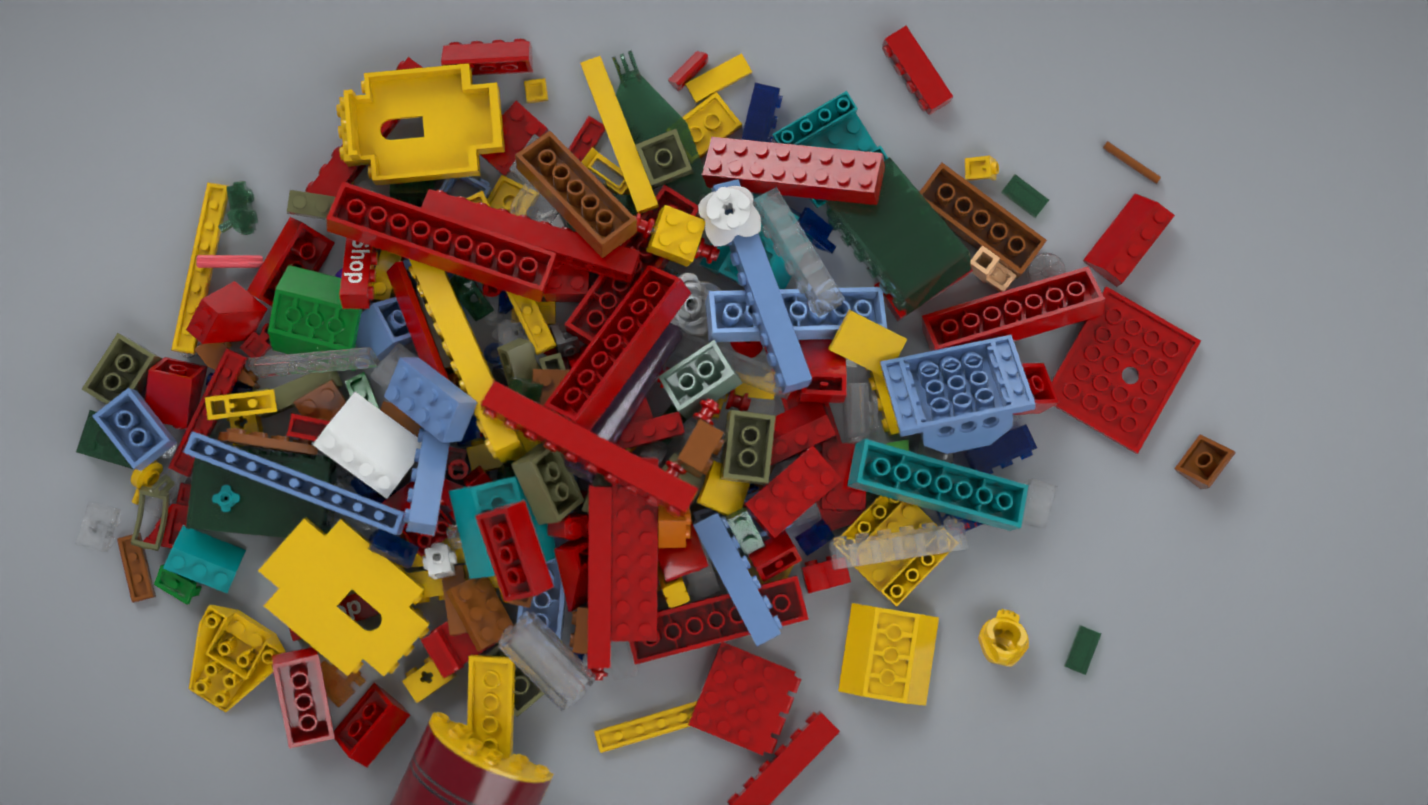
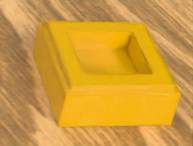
(536, 90)

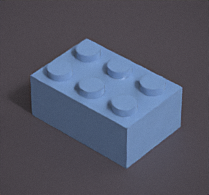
(134, 429)

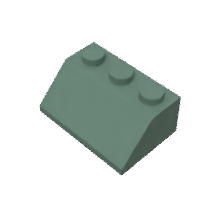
(698, 378)

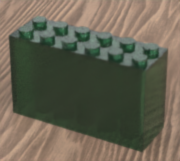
(901, 241)
(261, 507)

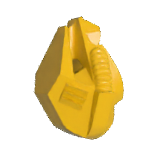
(1003, 639)

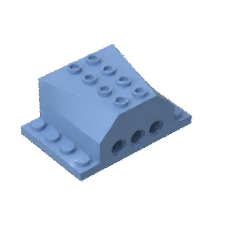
(958, 393)

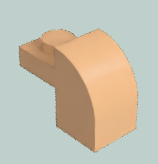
(989, 270)

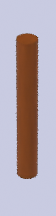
(1131, 162)

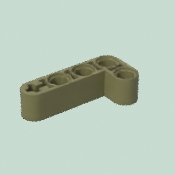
(290, 391)

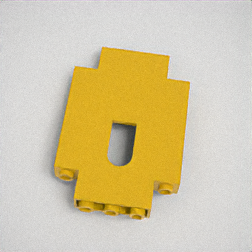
(457, 124)
(316, 575)

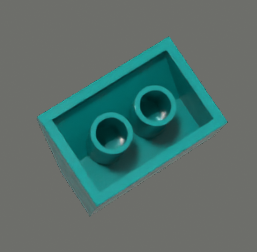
(204, 559)

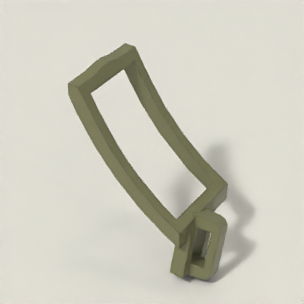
(153, 492)

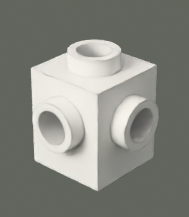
(440, 561)

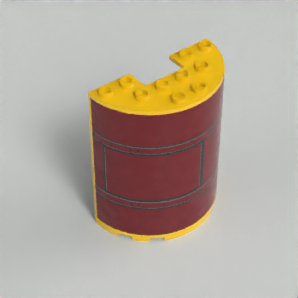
(461, 771)

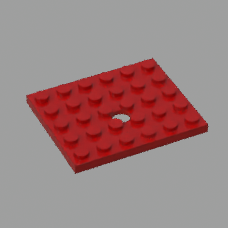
(1091, 373)

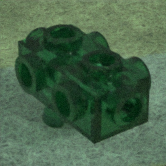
(241, 213)

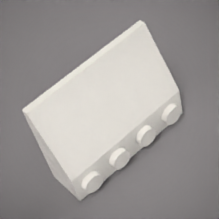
(369, 444)

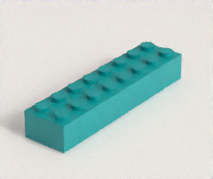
(937, 485)

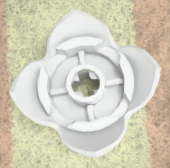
(723, 228)
(694, 318)

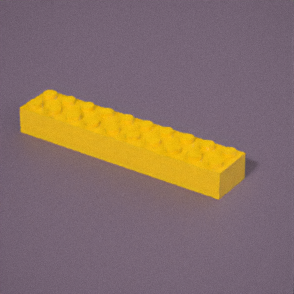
(464, 354)

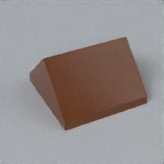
(1204, 462)

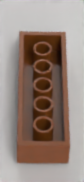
(576, 194)
(981, 220)

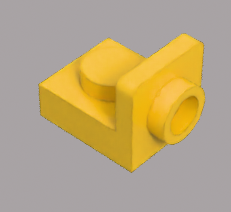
(981, 168)

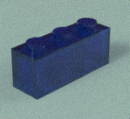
(761, 113)
(1002, 451)

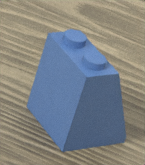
(382, 328)

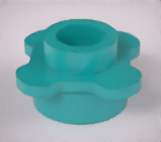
(233, 498)

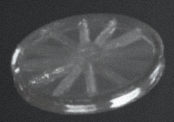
(1044, 266)

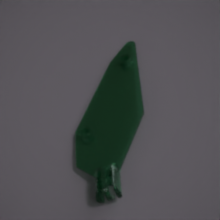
(650, 116)

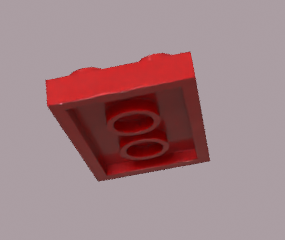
(518, 129)
(841, 496)

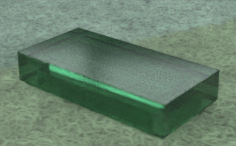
(1025, 196)
(1082, 650)

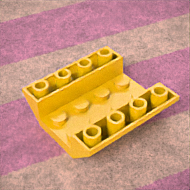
(897, 577)
(888, 654)

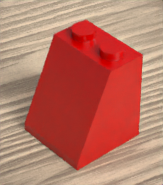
(226, 316)
(175, 390)

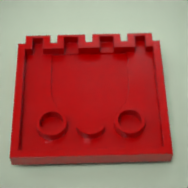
(744, 699)

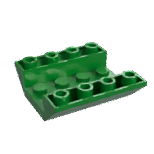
(310, 314)

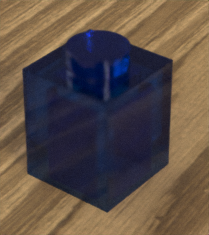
(814, 537)

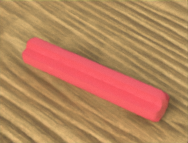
(229, 261)

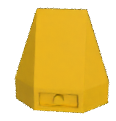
(231, 656)

